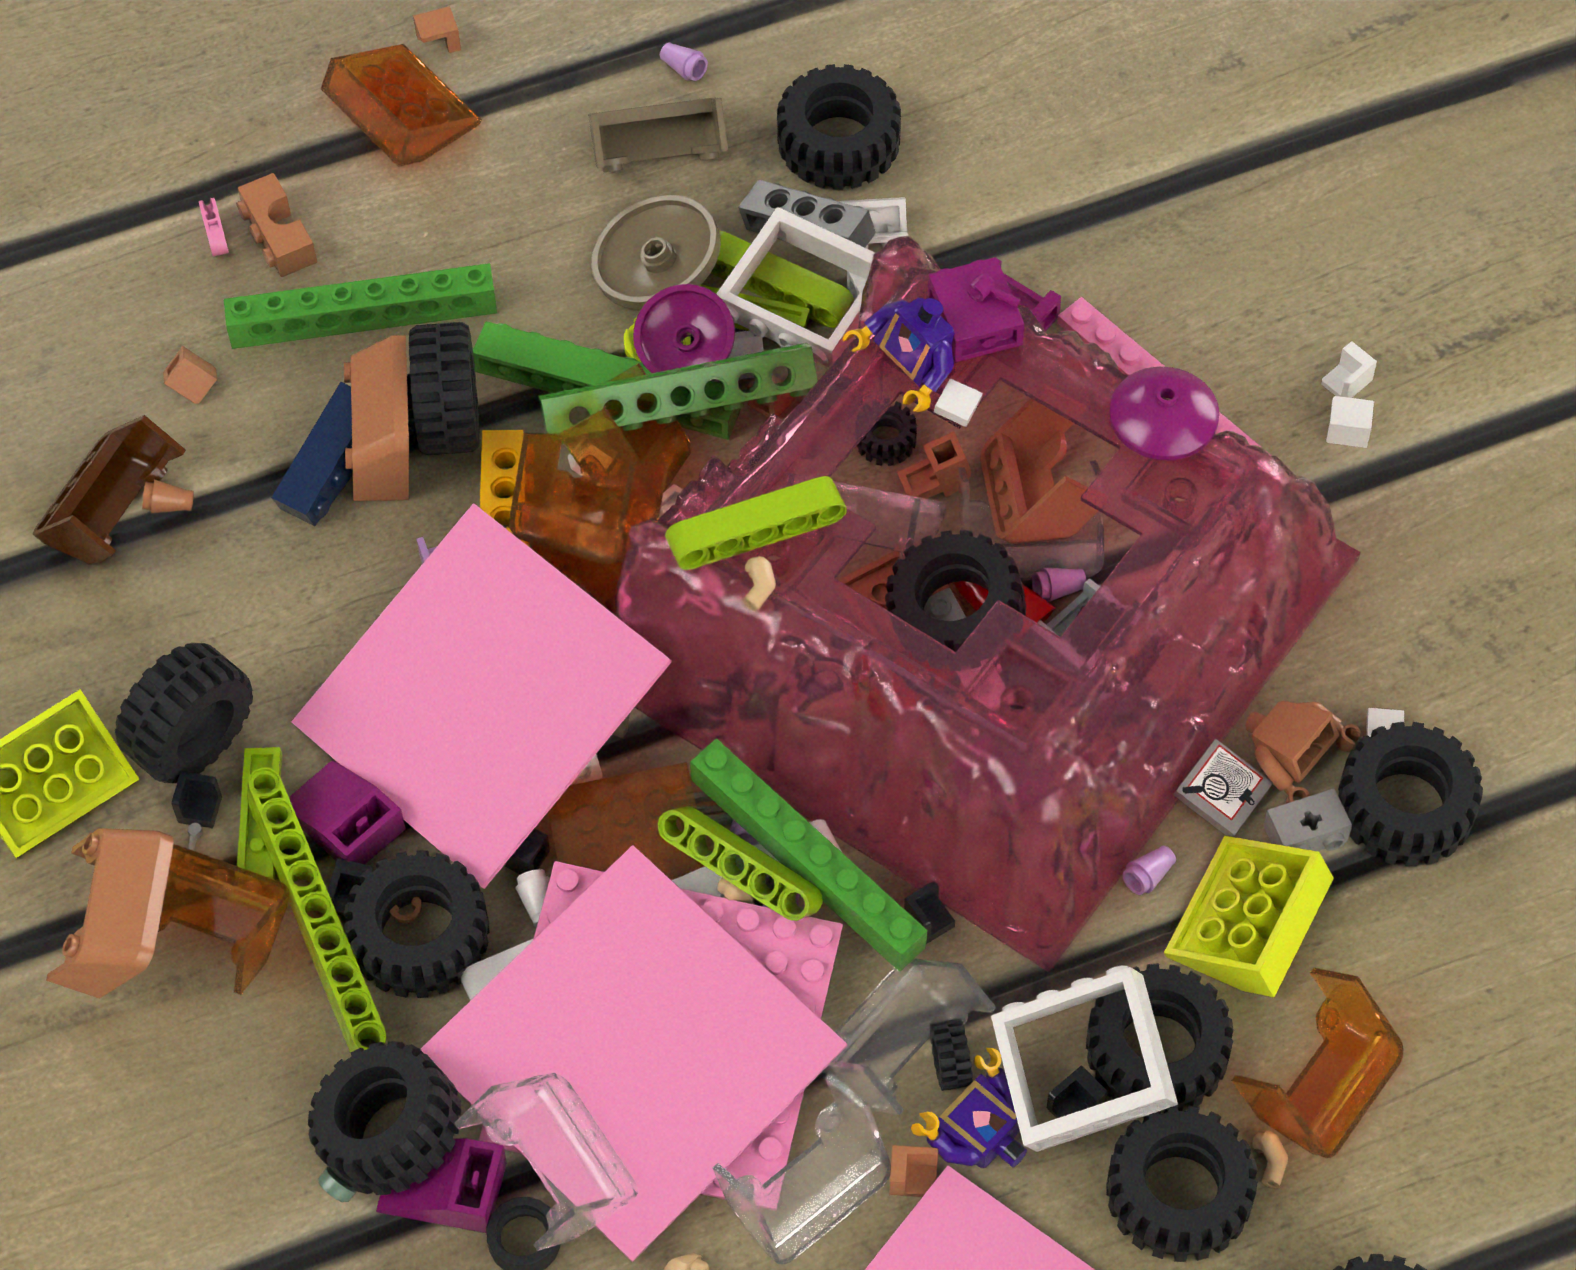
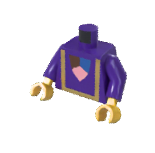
(915, 340)
(978, 1122)

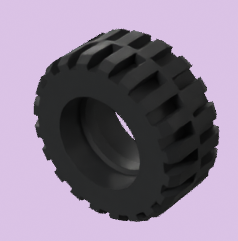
(838, 94)
(444, 388)
(947, 561)
(183, 712)
(1420, 754)
(426, 965)
(1173, 997)
(410, 1144)
(1172, 1229)

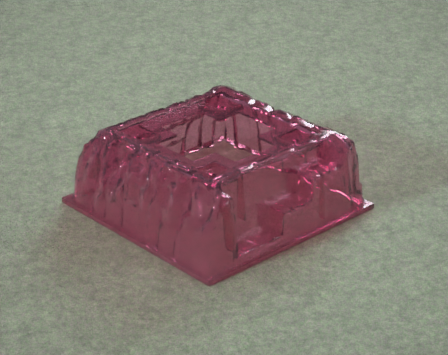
(917, 743)

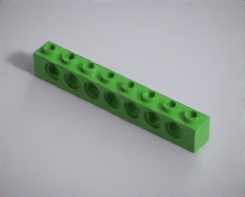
(360, 306)
(796, 358)

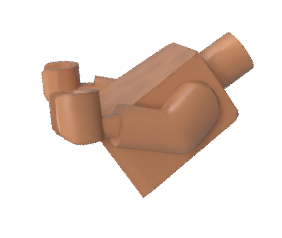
(1294, 740)

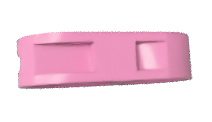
(213, 228)

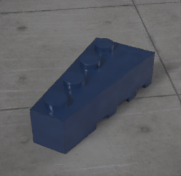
(320, 465)

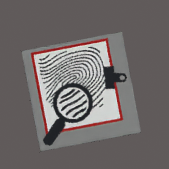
(1223, 788)

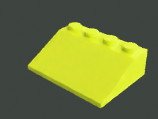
(57, 772)
(1251, 913)

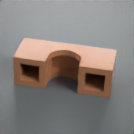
(285, 245)

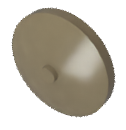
(653, 248)

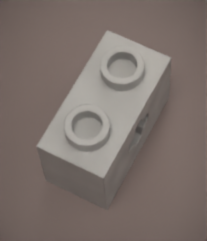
(1309, 823)

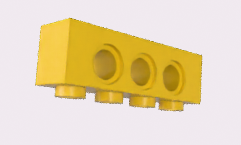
(498, 451)

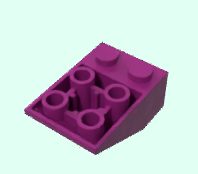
(346, 814)
(458, 1192)

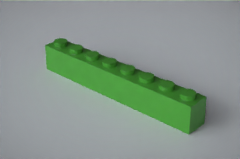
(563, 366)
(808, 854)

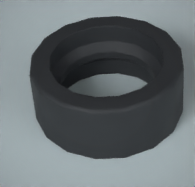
(500, 1217)

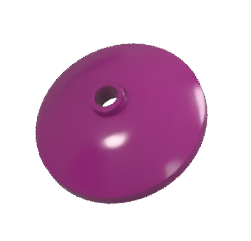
(682, 313)
(1161, 426)

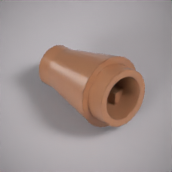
(164, 497)

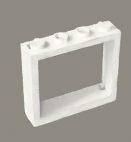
(817, 242)
(1105, 1115)

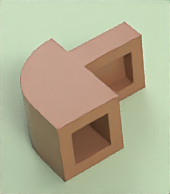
(938, 471)

